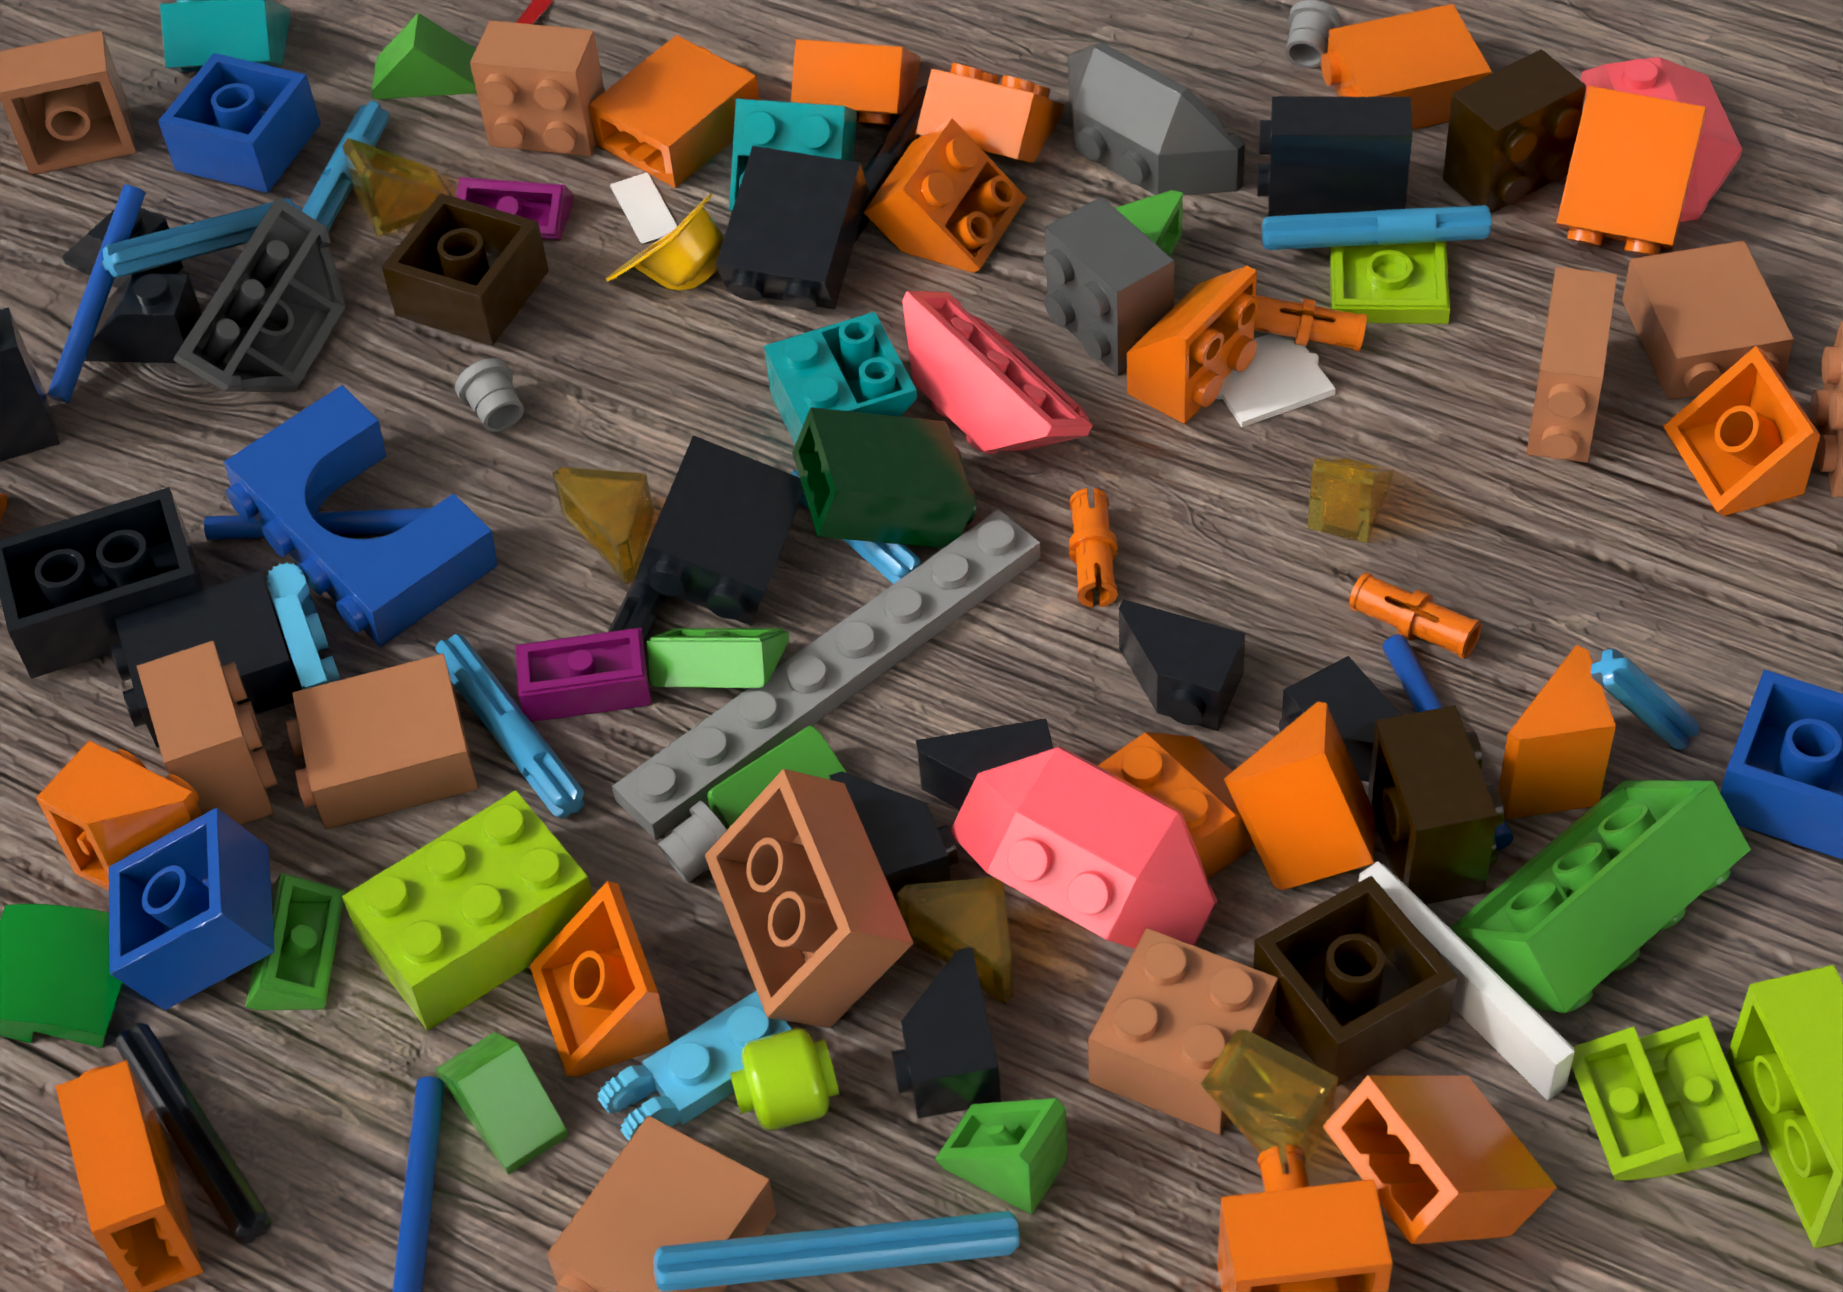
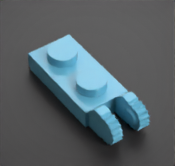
(301, 625)
(690, 1071)

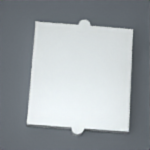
(1275, 381)

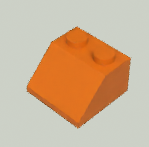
(860, 76)
(1191, 780)

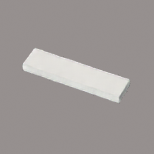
(1486, 998)

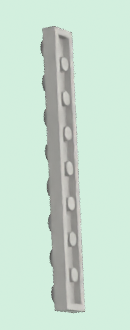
(827, 672)

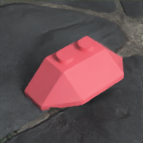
(1670, 81)
(984, 379)
(1087, 847)

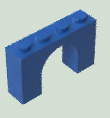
(376, 581)

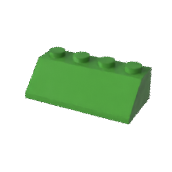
(1604, 889)

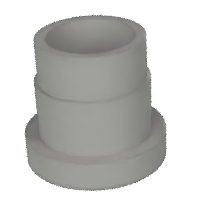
(1309, 32)
(490, 394)
(691, 841)

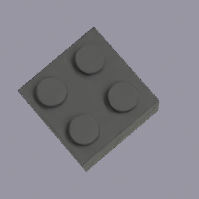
(1105, 281)

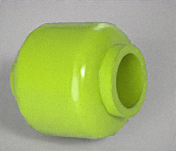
(785, 1079)

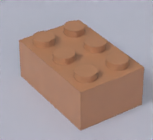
(807, 899)

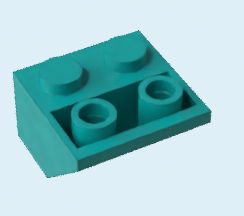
(226, 27)
(792, 128)
(838, 369)

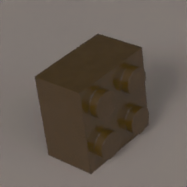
(1513, 131)
(466, 269)
(1434, 804)
(1355, 980)

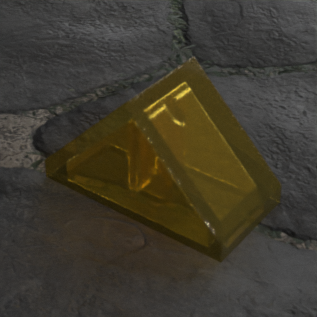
(391, 187)
(1346, 496)
(610, 512)
(963, 916)
(1272, 1094)

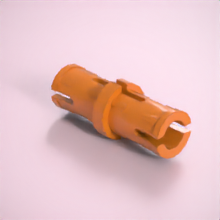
(1310, 322)
(1093, 547)
(1415, 615)

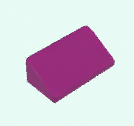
(536, 201)
(583, 675)

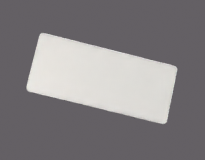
(644, 207)

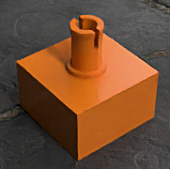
(1302, 1234)

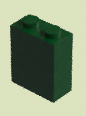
(883, 478)

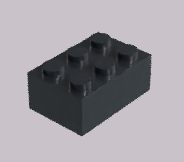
(80, 573)

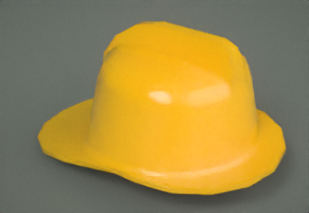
(682, 256)

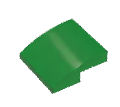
(56, 973)

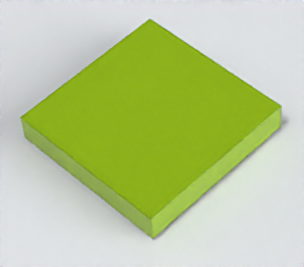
(1392, 282)

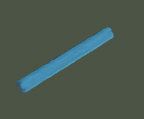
(835, 1250)

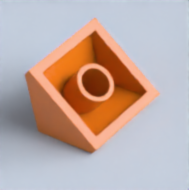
(1746, 437)
(1559, 744)
(1305, 803)
(599, 988)

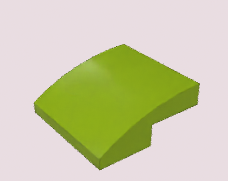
(1664, 1101)

